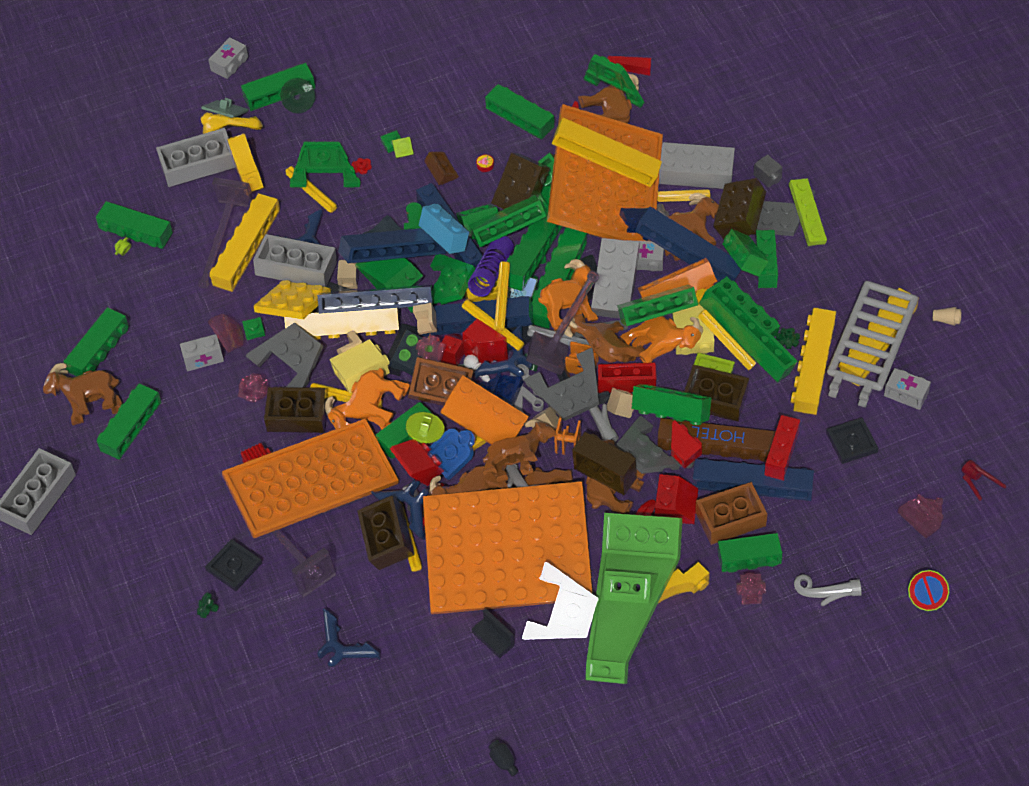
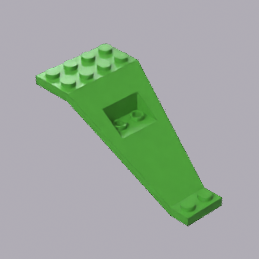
(633, 553)

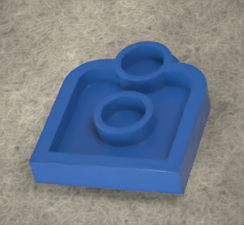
(454, 450)

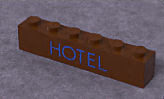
(722, 439)

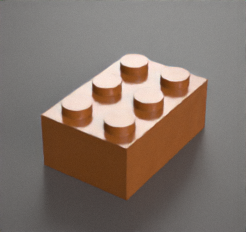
(435, 380)
(731, 513)

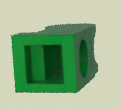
(413, 215)

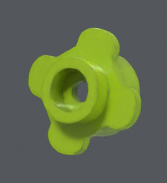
(122, 247)

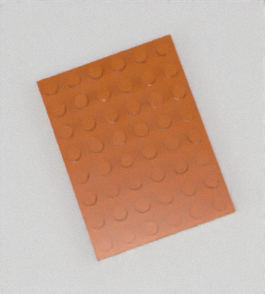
(590, 195)
(494, 544)

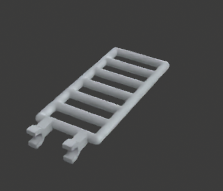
(888, 356)

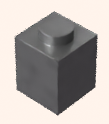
(768, 171)

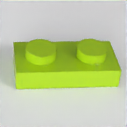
(714, 363)

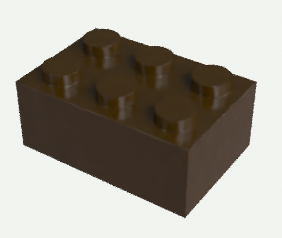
(519, 181)
(740, 207)
(726, 390)
(295, 410)
(604, 463)
(385, 532)

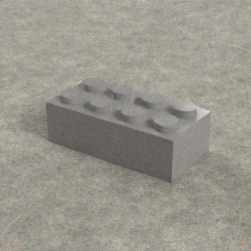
(195, 157)
(696, 165)
(294, 261)
(616, 276)
(35, 491)

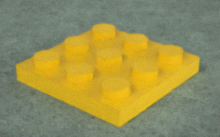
(290, 300)

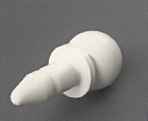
(472, 362)

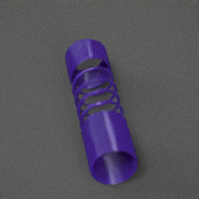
(490, 259)

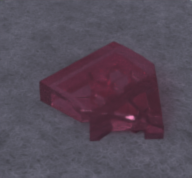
(227, 331)
(923, 514)

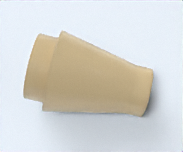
(949, 316)

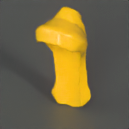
(217, 121)

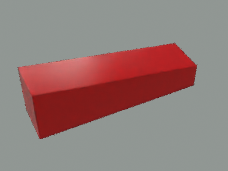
(633, 64)

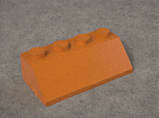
(483, 412)

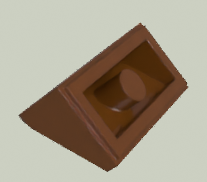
(440, 167)

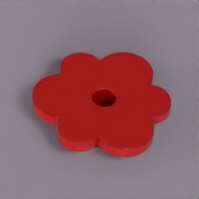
(362, 165)

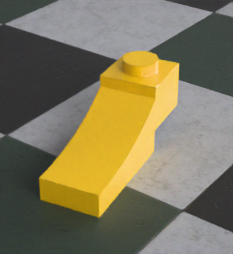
(244, 162)
(693, 580)

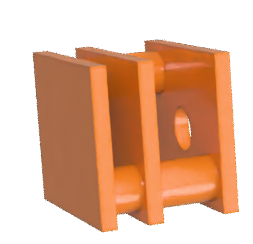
(572, 362)
(565, 436)

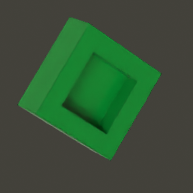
(387, 140)
(253, 328)

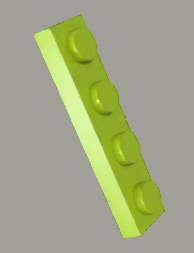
(807, 212)

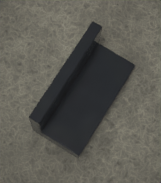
(494, 634)

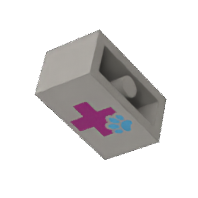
(228, 58)
(650, 256)
(201, 352)
(907, 388)

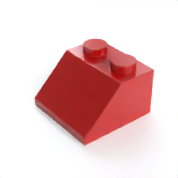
(484, 343)
(418, 460)
(676, 498)

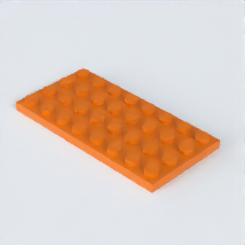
(309, 478)

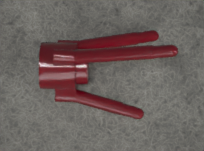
(974, 471)

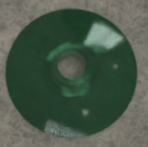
(305, 92)

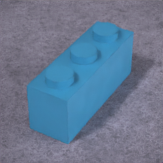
(443, 228)

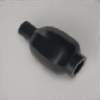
(503, 757)

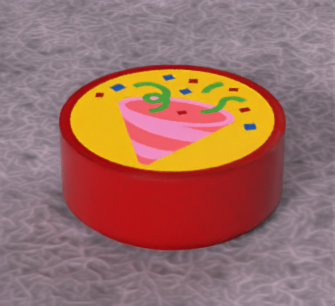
(485, 163)

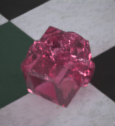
(437, 348)
(253, 387)
(751, 588)

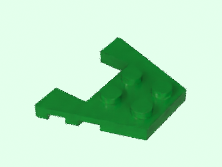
(614, 74)
(323, 158)
(452, 280)

